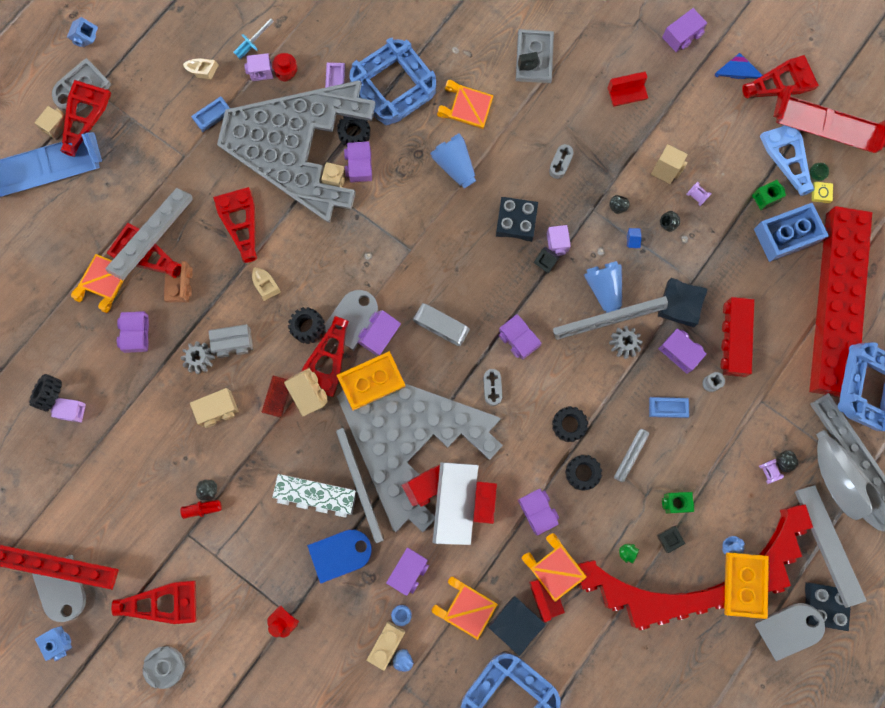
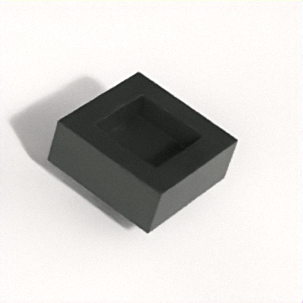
(528, 61)
(546, 259)
(671, 539)

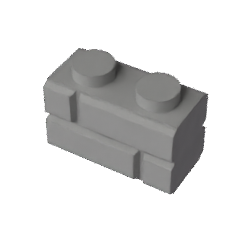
(230, 340)

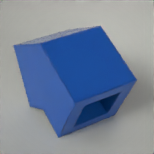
(634, 238)

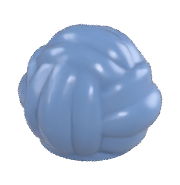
(733, 545)
(402, 660)

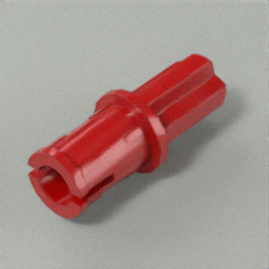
(200, 509)

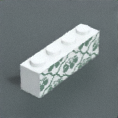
(314, 494)

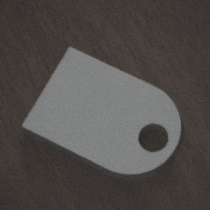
(83, 72)
(356, 315)
(57, 594)
(788, 630)

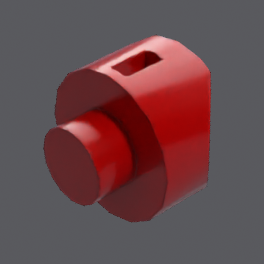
(284, 66)
(281, 623)

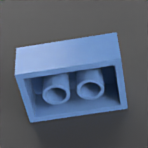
(790, 232)

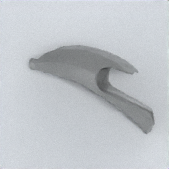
(848, 483)

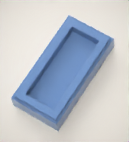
(210, 114)
(669, 407)

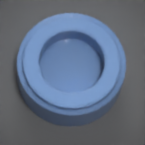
(401, 615)

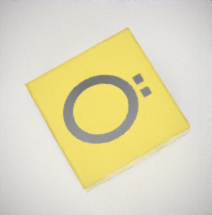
(823, 192)

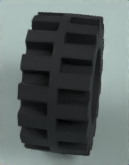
(347, 122)
(297, 321)
(45, 392)
(578, 415)
(593, 465)

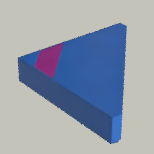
(739, 68)

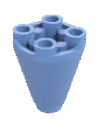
(455, 160)
(606, 285)

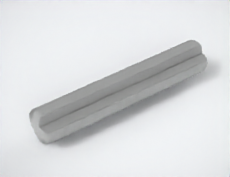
(631, 455)

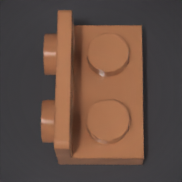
(178, 288)

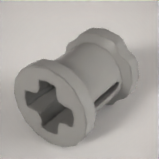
(708, 384)

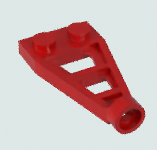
(801, 75)
(88, 95)
(234, 202)
(164, 264)
(330, 381)
(184, 604)

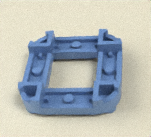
(408, 102)
(851, 402)
(510, 665)

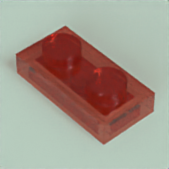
(276, 397)

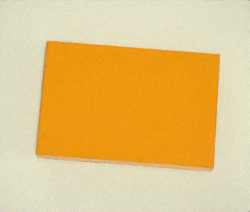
(371, 380)
(746, 585)

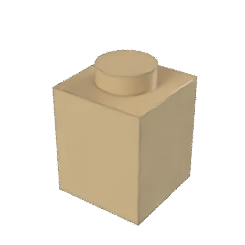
(51, 122)
(333, 175)

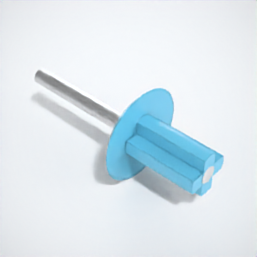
(248, 43)

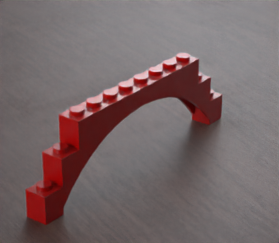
(654, 607)

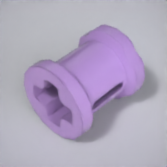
(698, 194)
(771, 471)

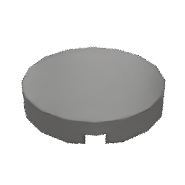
(163, 667)

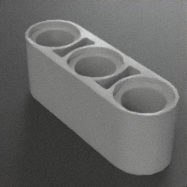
(441, 324)

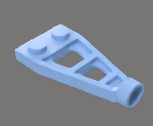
(782, 137)

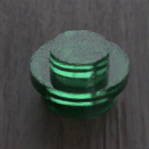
(819, 171)

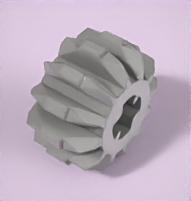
(618, 340)
(194, 364)

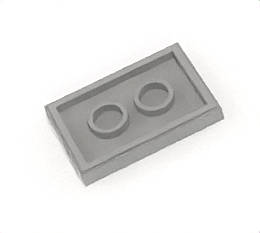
(539, 42)

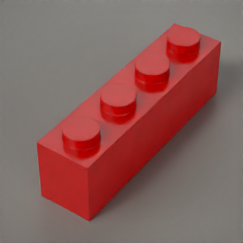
(738, 337)

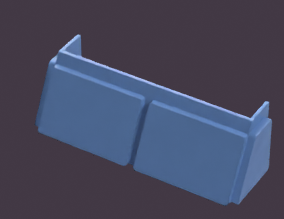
(47, 165)

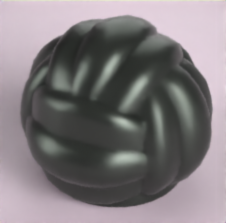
(619, 204)
(670, 221)
(787, 461)
(206, 490)

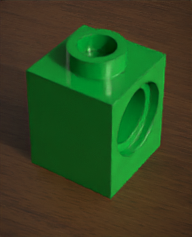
(762, 197)
(686, 499)

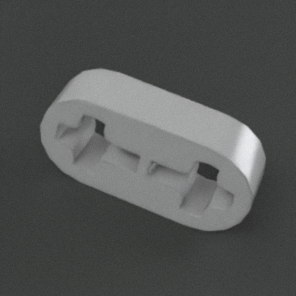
(564, 163)
(497, 387)

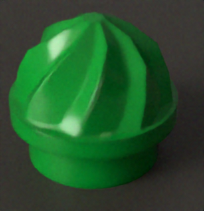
(628, 553)

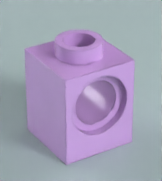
(259, 67)
(558, 239)
(68, 410)

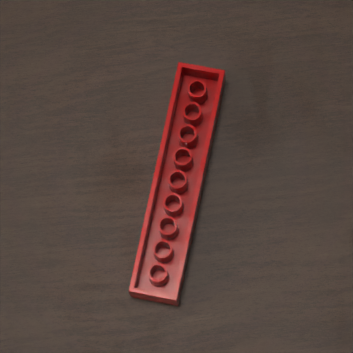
(840, 296)

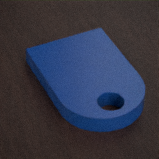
(338, 554)

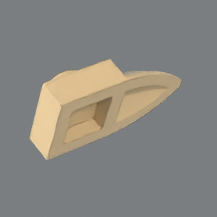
(201, 67)
(264, 284)

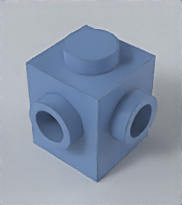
(82, 32)
(54, 644)

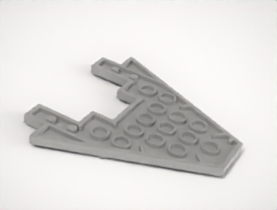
(277, 140)
(397, 428)

